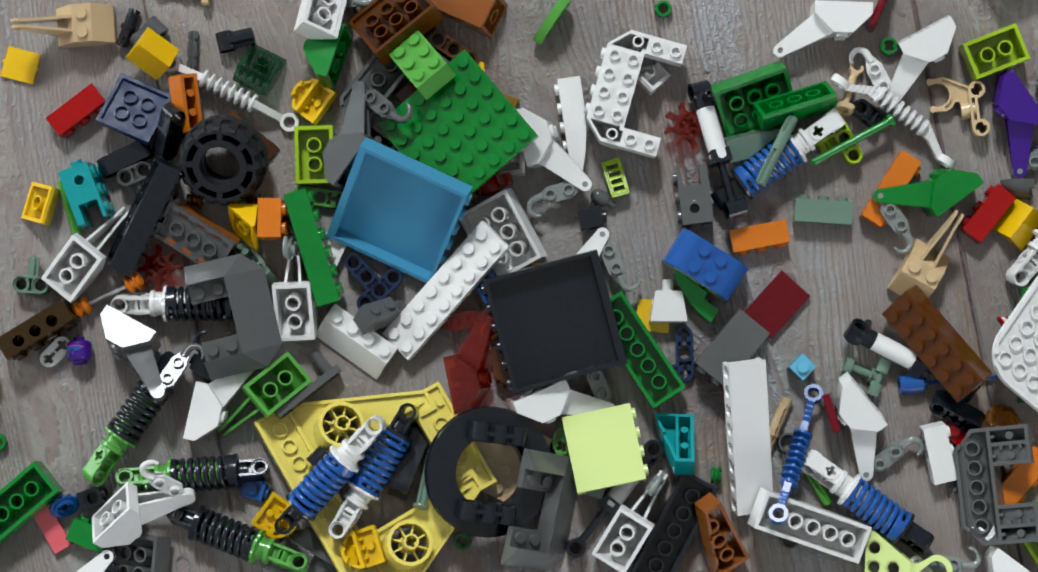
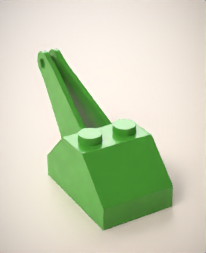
(271, 389)

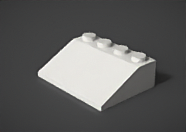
(511, 223)

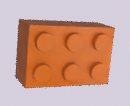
(272, 219)

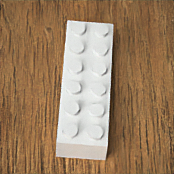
(811, 526)

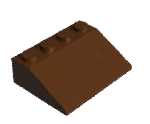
(390, 22)

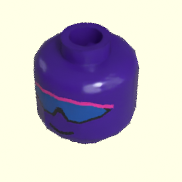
(79, 351)

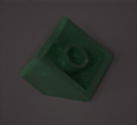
(259, 69)

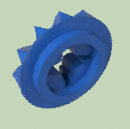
(71, 506)

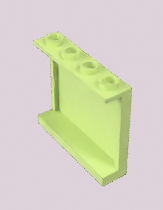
(605, 448)

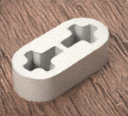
(52, 348)

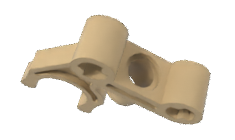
(966, 99)

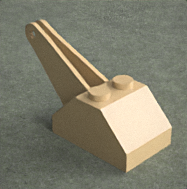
(76, 25)
(924, 264)

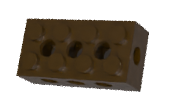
(11, 341)

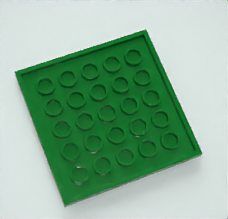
(463, 127)

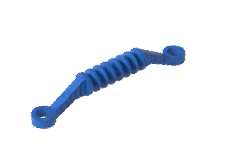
(796, 455)

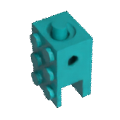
(85, 190)

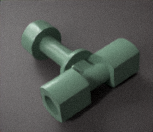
(873, 376)

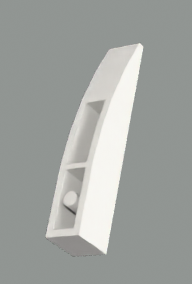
(573, 116)

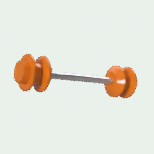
(130, 284)

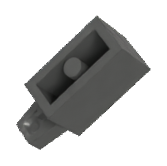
(378, 314)

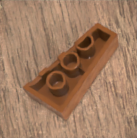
(719, 538)

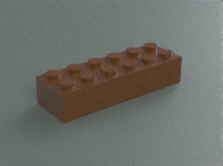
(937, 343)

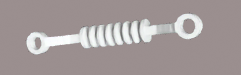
(204, 78)
(923, 128)

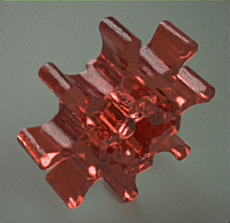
(680, 123)
(496, 183)
(163, 274)

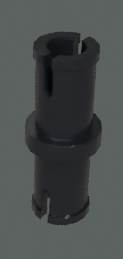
(128, 27)

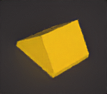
(152, 54)
(40, 203)
(244, 223)
(1017, 224)

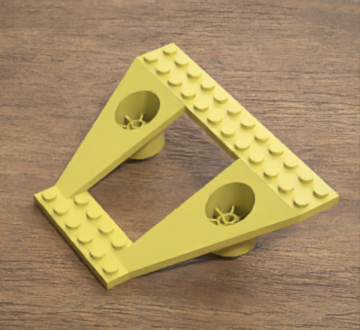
(302, 432)

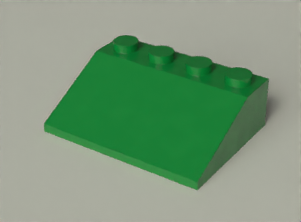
(736, 96)

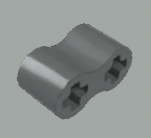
(154, 24)

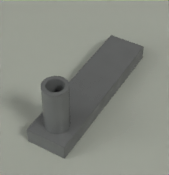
(329, 374)

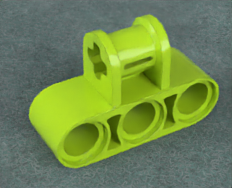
(833, 140)

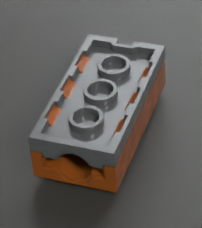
(194, 234)

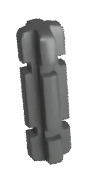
(193, 48)

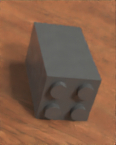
(733, 343)

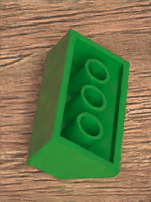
(799, 103)

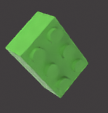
(422, 64)

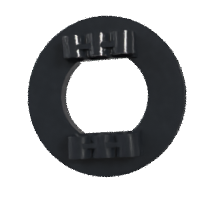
(485, 425)

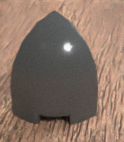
(1019, 187)

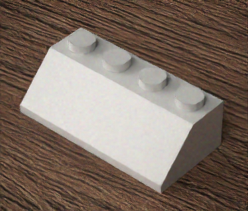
(320, 18)
(367, 351)

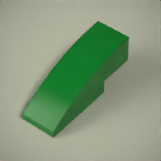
(695, 297)

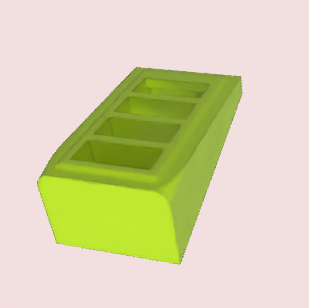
(615, 194)

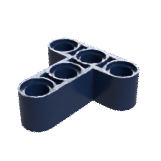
(374, 282)

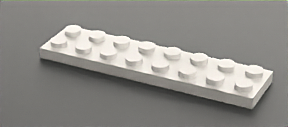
(446, 290)

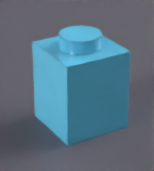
(801, 367)

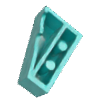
(677, 440)

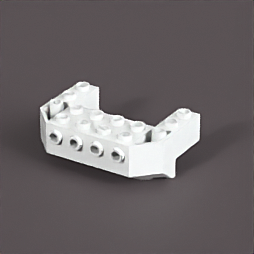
(616, 88)

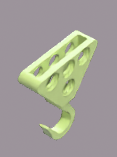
(891, 554)

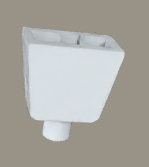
(667, 305)

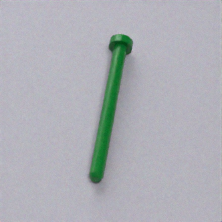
(889, 121)

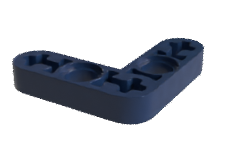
(677, 367)

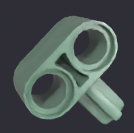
(32, 279)

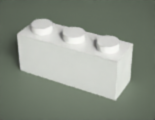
(938, 452)

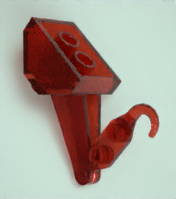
(466, 371)

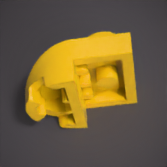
(312, 99)
(269, 513)
(363, 548)

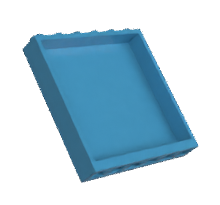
(399, 210)

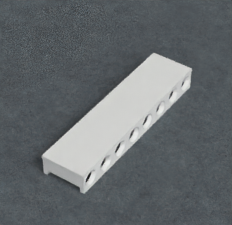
(750, 432)

